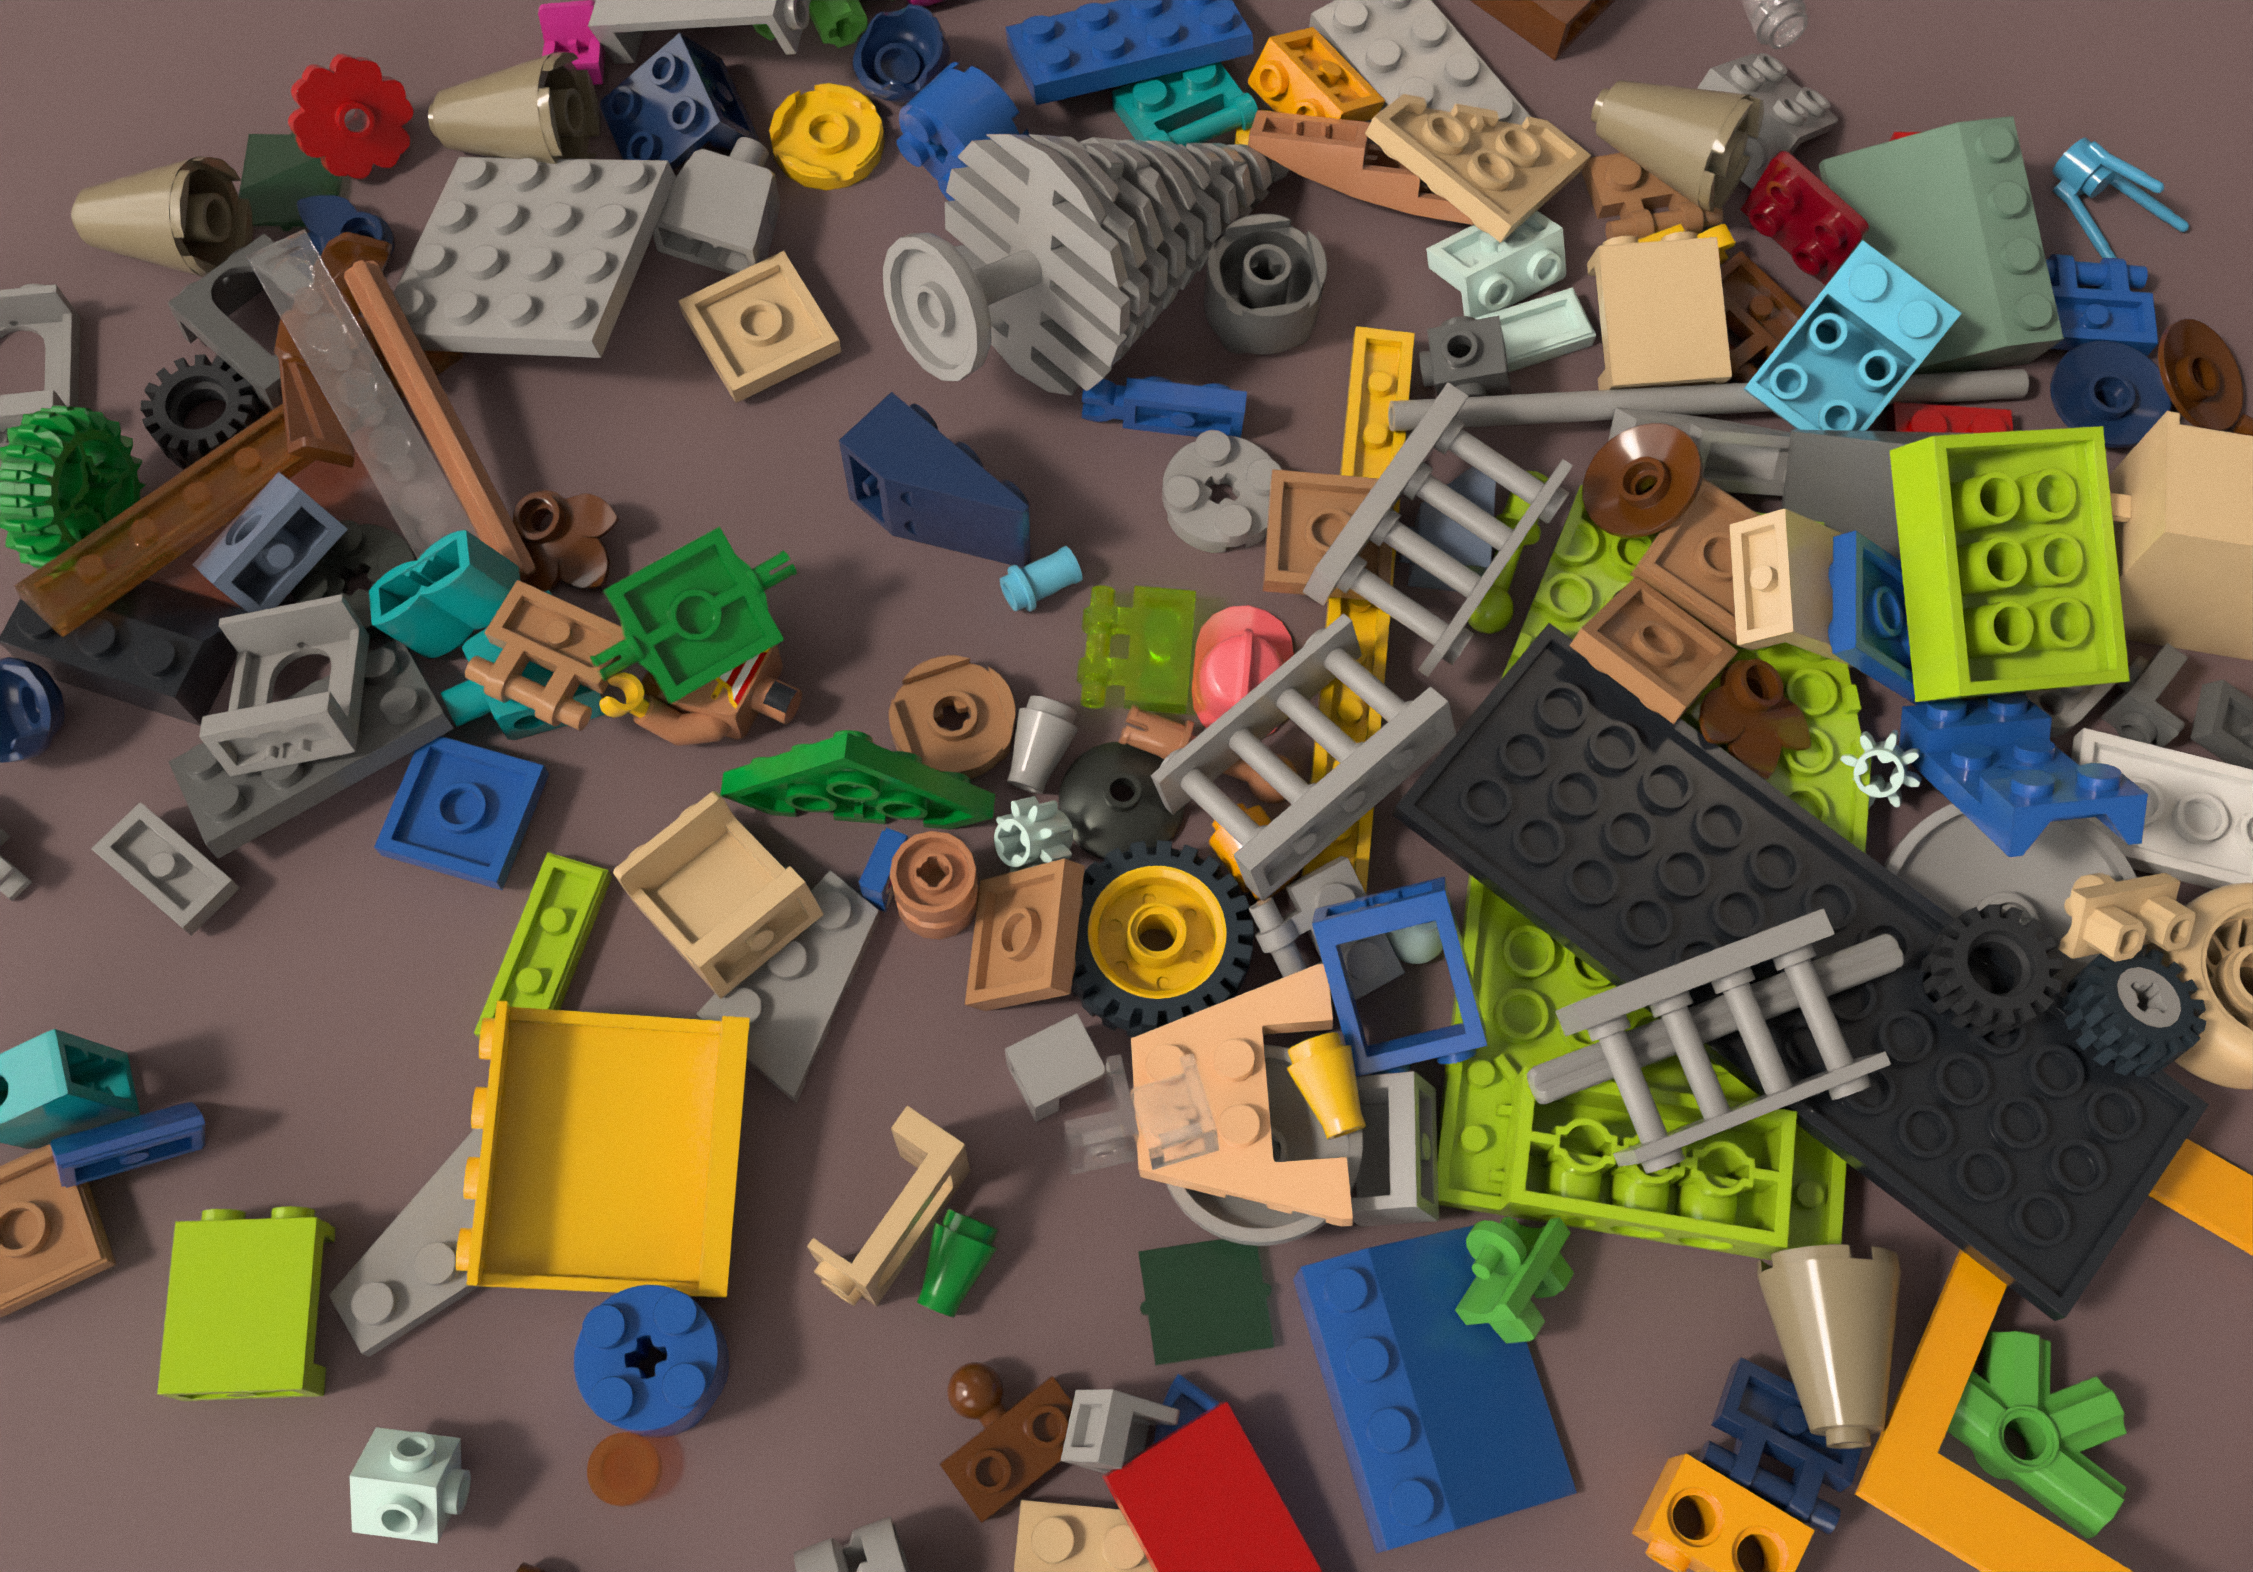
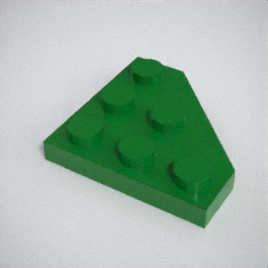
(858, 783)

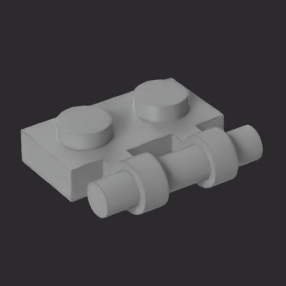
(1367, 960)

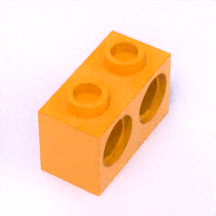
(1726, 1517)

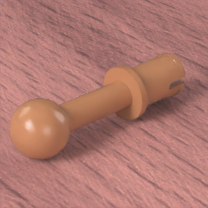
(1165, 736)

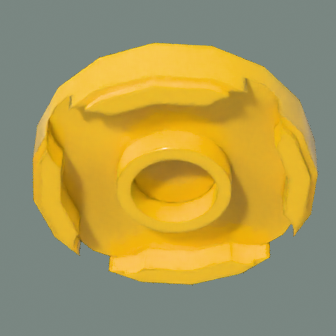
(827, 137)

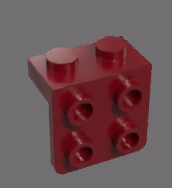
(1804, 217)

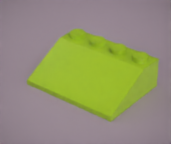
(2009, 562)

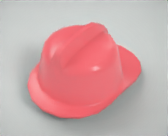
(1234, 656)

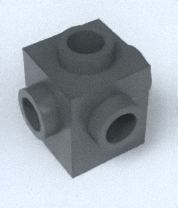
(1467, 356)

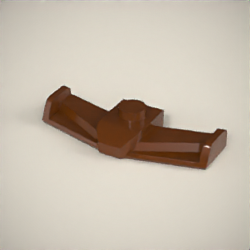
(309, 419)

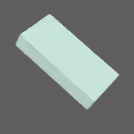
(1544, 329)

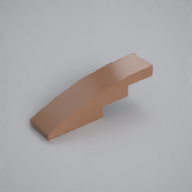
(1341, 158)

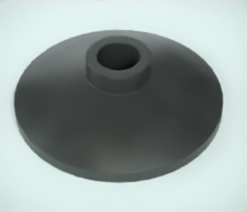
(1099, 819)

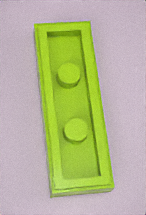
(549, 936)

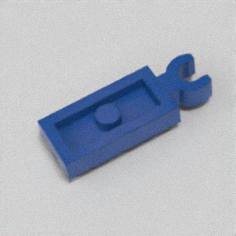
(1166, 406)

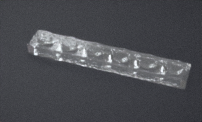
(358, 391)

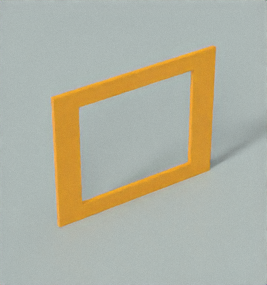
(1950, 1503)

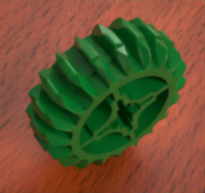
(63, 480)

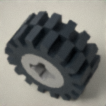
(2134, 1012)

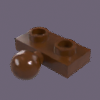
(1014, 1443)

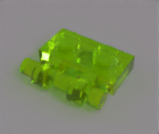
(1158, 648)

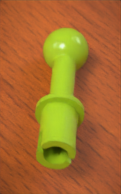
(1497, 606)

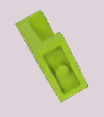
(244, 1306)

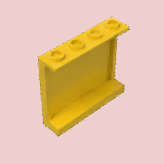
(605, 1152)

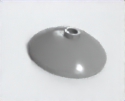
(1295, 1137)

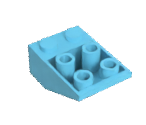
(1853, 346)

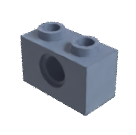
(269, 546)

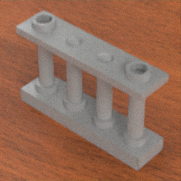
(1412, 477)
(1320, 809)
(1729, 973)

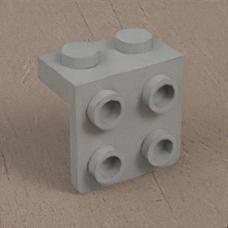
(1790, 112)

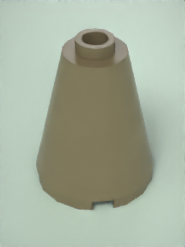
(521, 112)
(1681, 135)
(168, 215)
(1836, 1335)

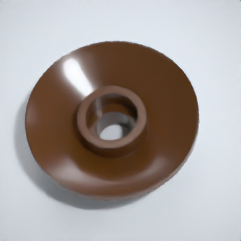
(2200, 375)
(1631, 464)

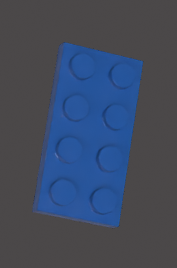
(1123, 44)

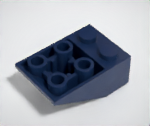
(932, 488)

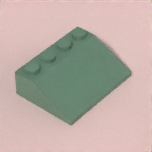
(1964, 225)

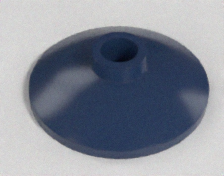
(2120, 379)

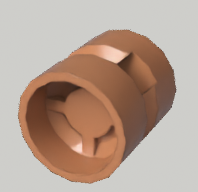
(935, 884)

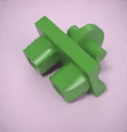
(1508, 1270)

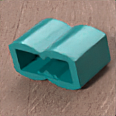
(442, 594)

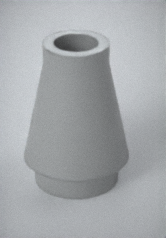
(1040, 742)

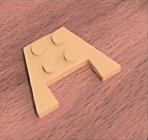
(1233, 1073)

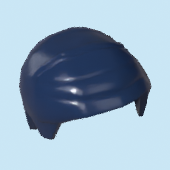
(901, 53)
(29, 710)

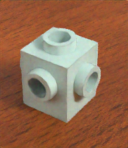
(408, 1485)

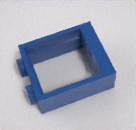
(1383, 914)

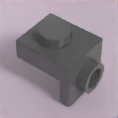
(2135, 710)
(2225, 723)

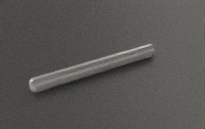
(1714, 1019)

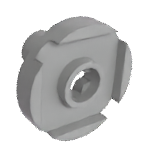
(1187, 495)

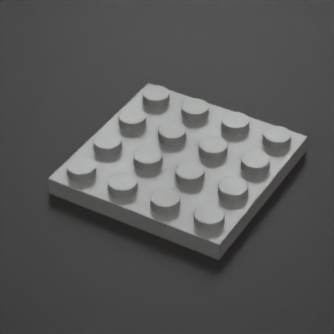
(532, 254)

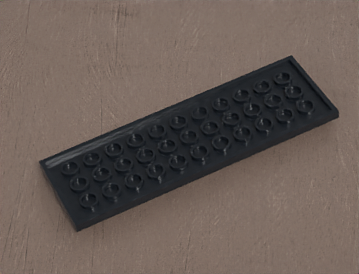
(1664, 846)

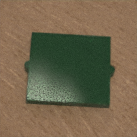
(280, 175)
(1204, 1301)

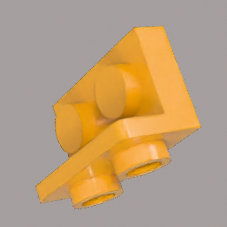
(1310, 78)

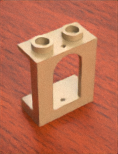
(940, 1172)

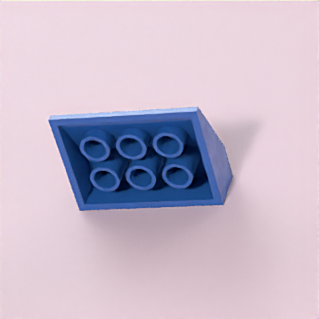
(1429, 1410)

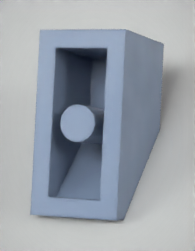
(1451, 536)

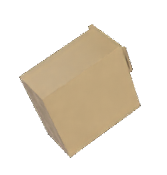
(2186, 538)

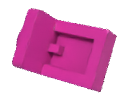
(567, 30)

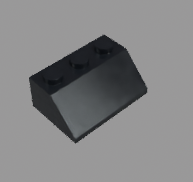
(143, 649)

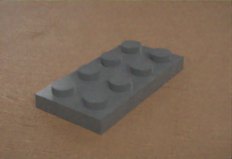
(395, 719)

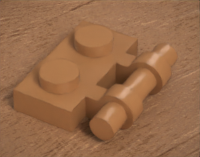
(1630, 191)
(554, 636)

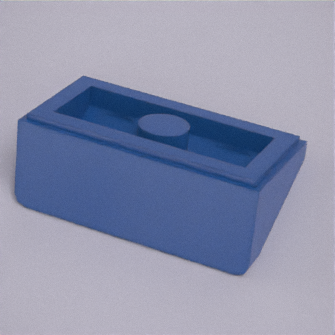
(128, 1144)

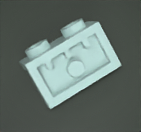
(1502, 273)

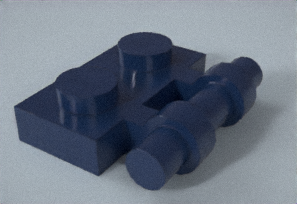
(1769, 1419)

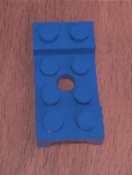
(2009, 777)

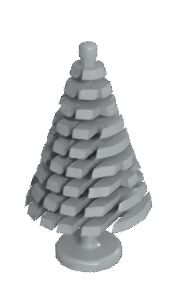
(1064, 251)

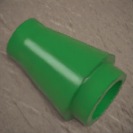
(955, 1261)

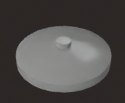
(1964, 869)

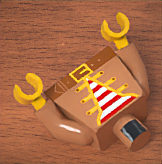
(712, 711)

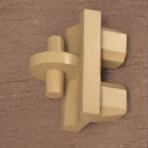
(2125, 916)

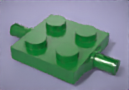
(693, 615)

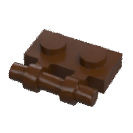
(1756, 313)

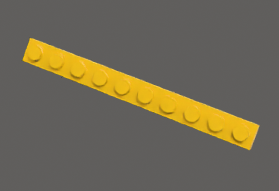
(1377, 375)

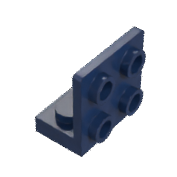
(676, 106)

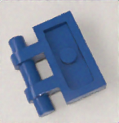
(2105, 312)

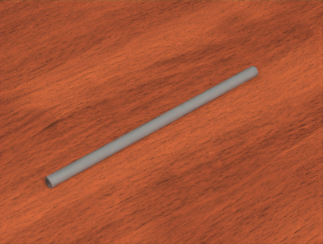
(1691, 400)

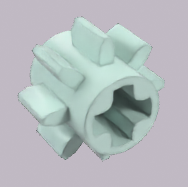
(1886, 752)
(1033, 834)

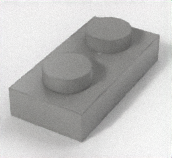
(165, 868)

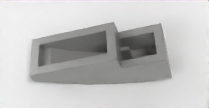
(1732, 453)

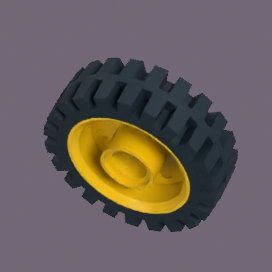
(1169, 893)

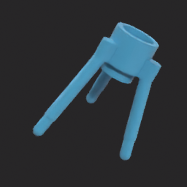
(2089, 170)

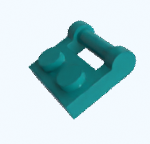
(1176, 99)

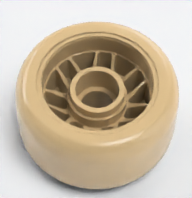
(2222, 968)

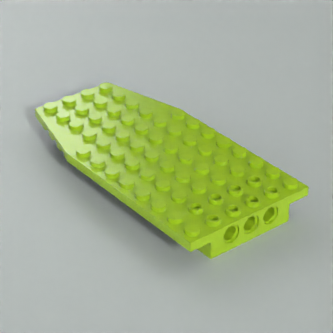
(1506, 1154)

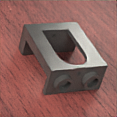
(204, 312)

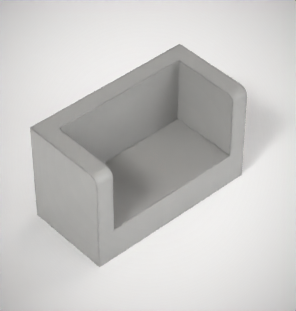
(1398, 1151)

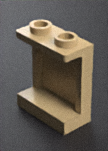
(1661, 312)
(1783, 582)
(717, 894)

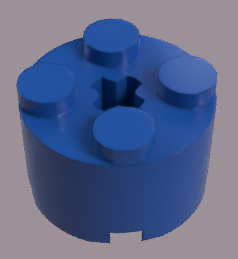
(949, 116)
(620, 1336)

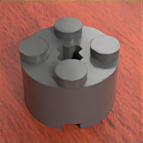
(1264, 285)

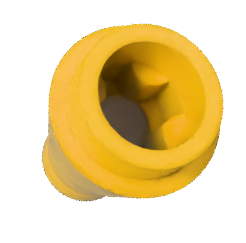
(1328, 1082)

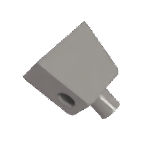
(721, 209)

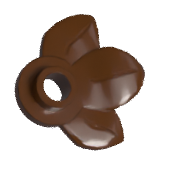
(571, 543)
(1753, 716)

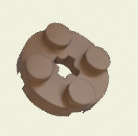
(971, 689)

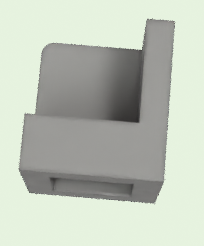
(1053, 1065)
(1110, 1428)

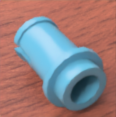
(1040, 579)

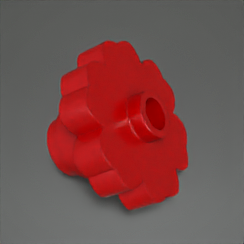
(371, 134)

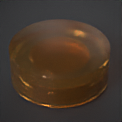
(624, 1469)

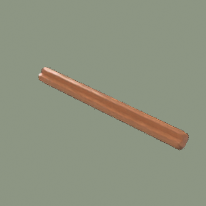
(436, 414)

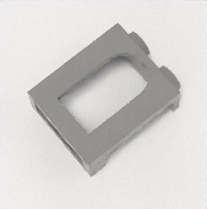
(51, 316)
(297, 730)

